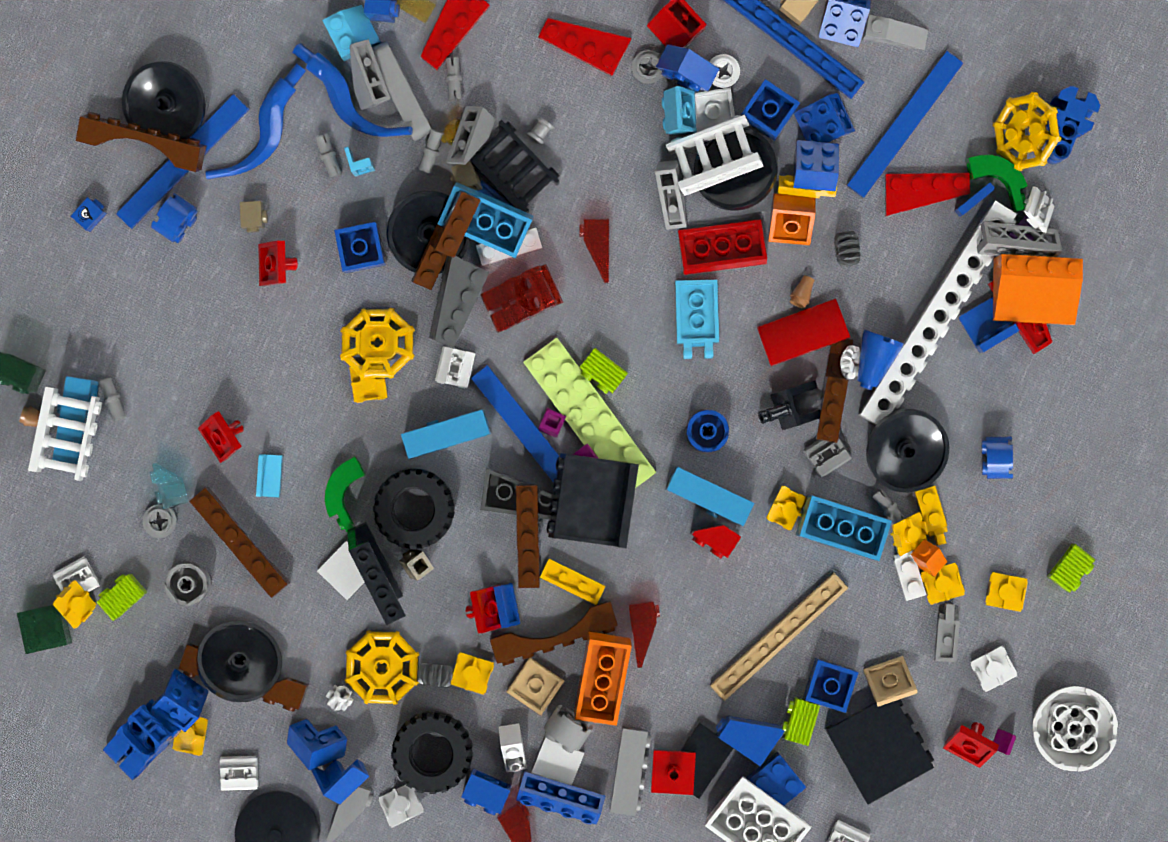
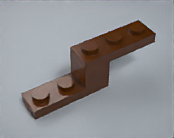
(445, 240)
(833, 394)
(527, 536)

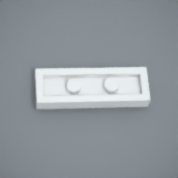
(489, 255)

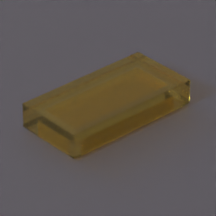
(417, 8)

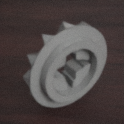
(643, 59)
(152, 514)

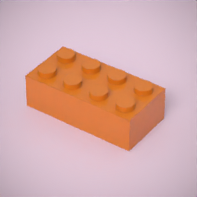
(602, 678)

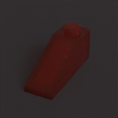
(597, 243)
(643, 624)
(516, 823)

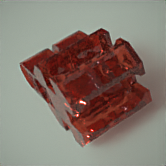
(517, 289)

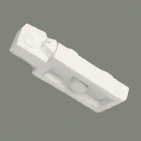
(909, 576)

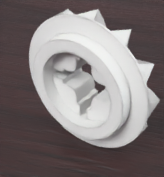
(732, 68)
(850, 362)

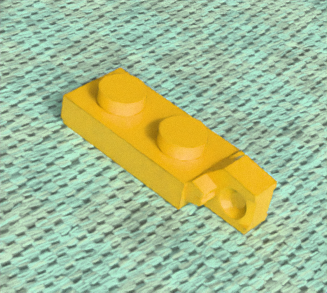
(785, 186)
(932, 513)

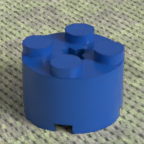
(174, 218)
(719, 431)
(998, 457)

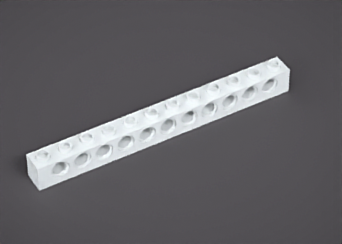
(871, 411)

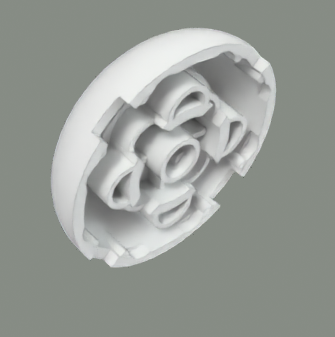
(1090, 747)

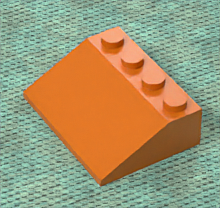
(1036, 289)

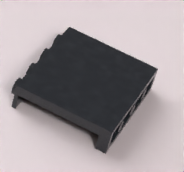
(592, 500)
(375, 572)
(880, 749)

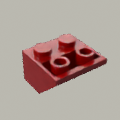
(677, 24)
(718, 537)

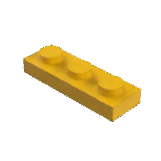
(572, 581)

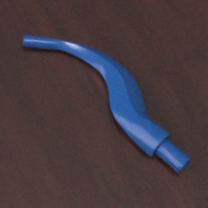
(340, 94)
(270, 125)

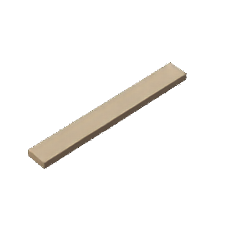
(779, 636)

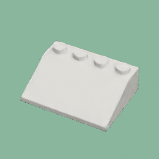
(754, 816)

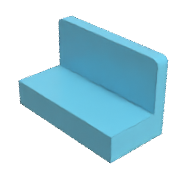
(359, 167)
(269, 475)

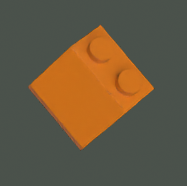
(792, 219)

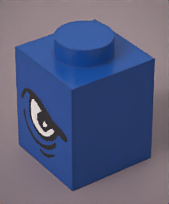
(89, 214)

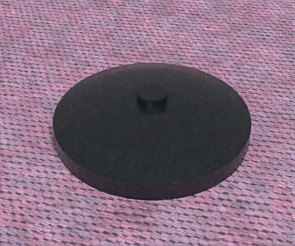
(164, 99)
(745, 189)
(413, 225)
(907, 450)
(239, 661)
(277, 818)

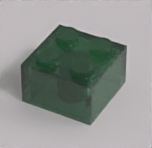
(20, 373)
(43, 629)

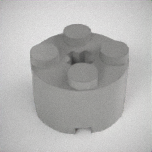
(176, 579)
(566, 729)

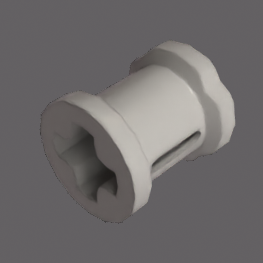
(540, 130)

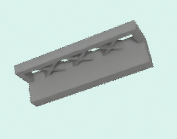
(1022, 245)

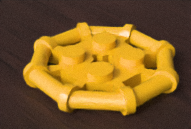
(1016, 131)
(380, 354)
(383, 655)

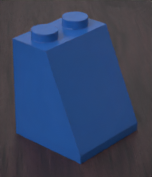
(749, 737)

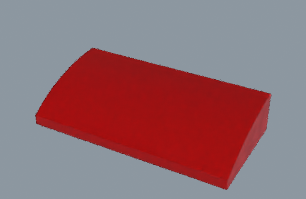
(722, 247)
(803, 332)

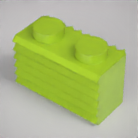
(602, 371)
(1071, 568)
(121, 596)
(800, 721)

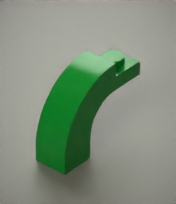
(1002, 170)
(336, 488)

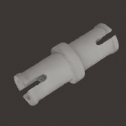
(453, 78)
(431, 150)
(328, 155)
(112, 399)
(888, 506)

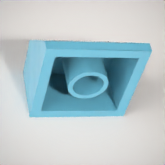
(349, 28)
(679, 111)

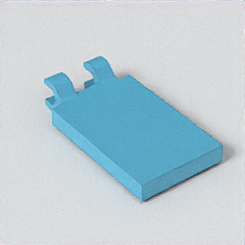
(697, 315)

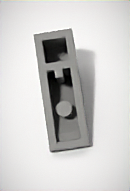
(894, 33)
(367, 78)
(471, 134)
(672, 199)
(350, 810)

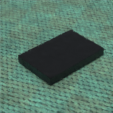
(710, 756)

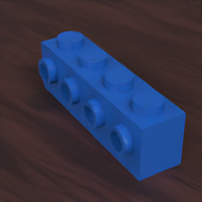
(560, 798)

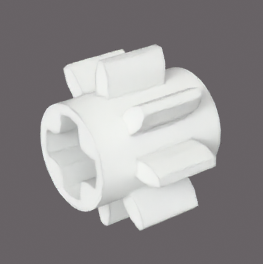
(339, 698)

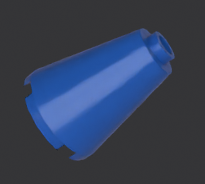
(876, 358)

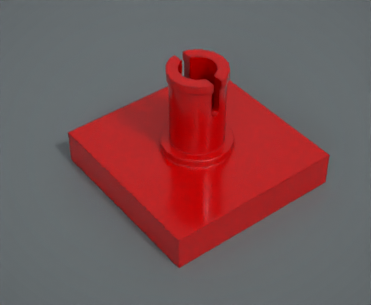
(273, 263)
(221, 436)
(484, 609)
(971, 745)
(673, 772)

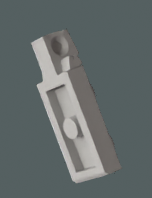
(947, 635)

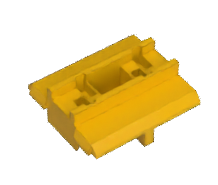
(368, 388)
(786, 508)
(909, 533)
(944, 585)
(1006, 591)
(74, 604)
(472, 673)
(193, 739)

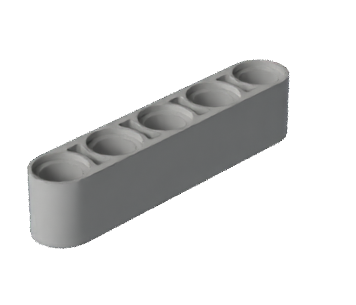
(401, 91)

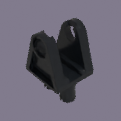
(785, 409)

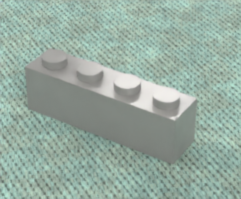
(629, 771)

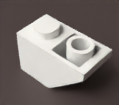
(512, 747)

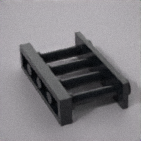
(506, 189)

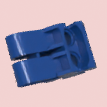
(1071, 119)
(140, 740)

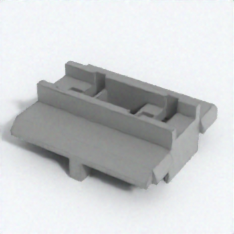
(827, 456)

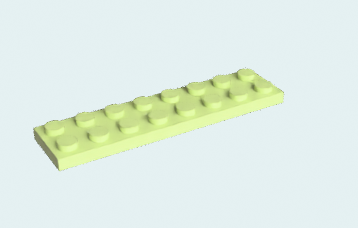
(585, 408)

